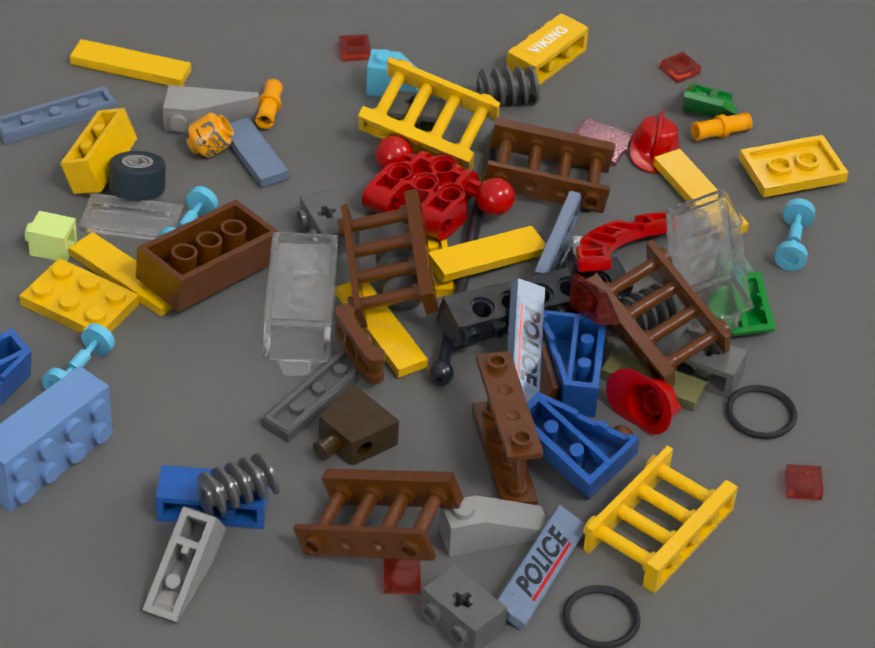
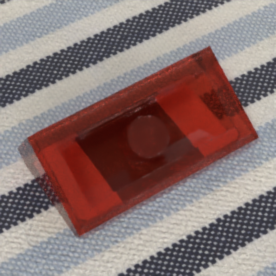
(592, 302)

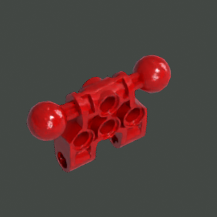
(440, 185)

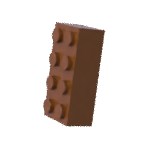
(205, 255)

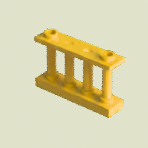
(380, 125)
(676, 544)

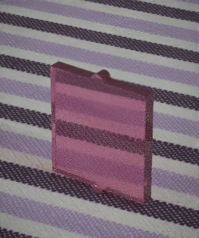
(608, 133)

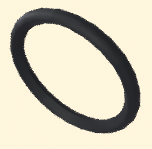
(761, 435)
(601, 589)

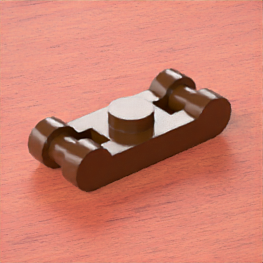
(359, 345)

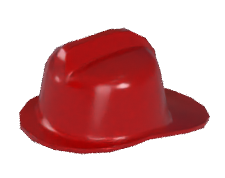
(651, 139)
(642, 400)

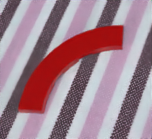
(598, 244)

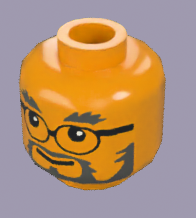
(209, 135)

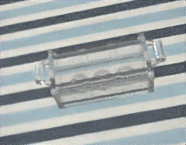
(710, 254)
(300, 301)

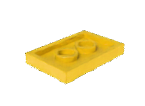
(793, 166)
(78, 297)

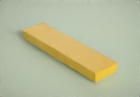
(130, 63)
(686, 177)
(486, 253)
(116, 267)
(388, 333)

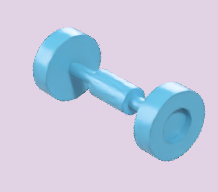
(200, 202)
(792, 254)
(96, 340)

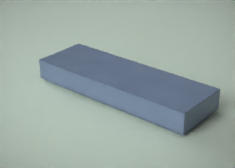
(257, 154)

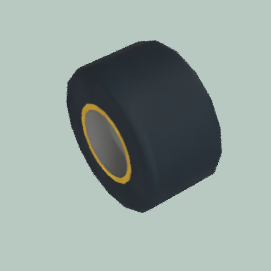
(137, 175)

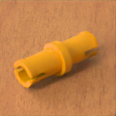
(269, 103)
(721, 126)

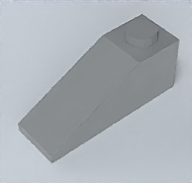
(187, 104)
(488, 524)
(184, 564)

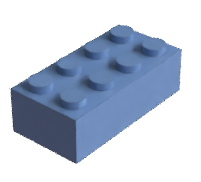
(52, 435)

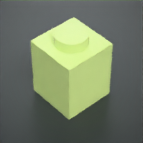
(51, 236)

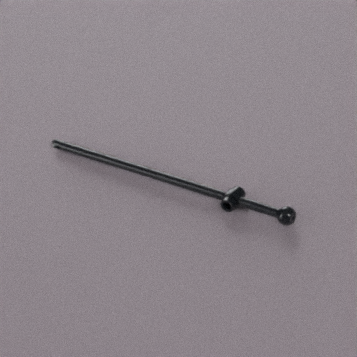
(441, 371)

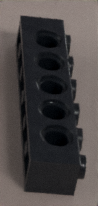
(485, 310)

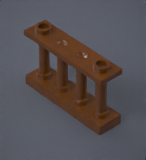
(553, 146)
(419, 264)
(643, 342)
(506, 428)
(379, 488)

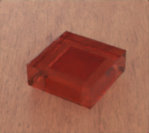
(354, 47)
(680, 67)
(804, 482)
(401, 576)

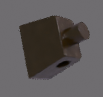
(355, 428)

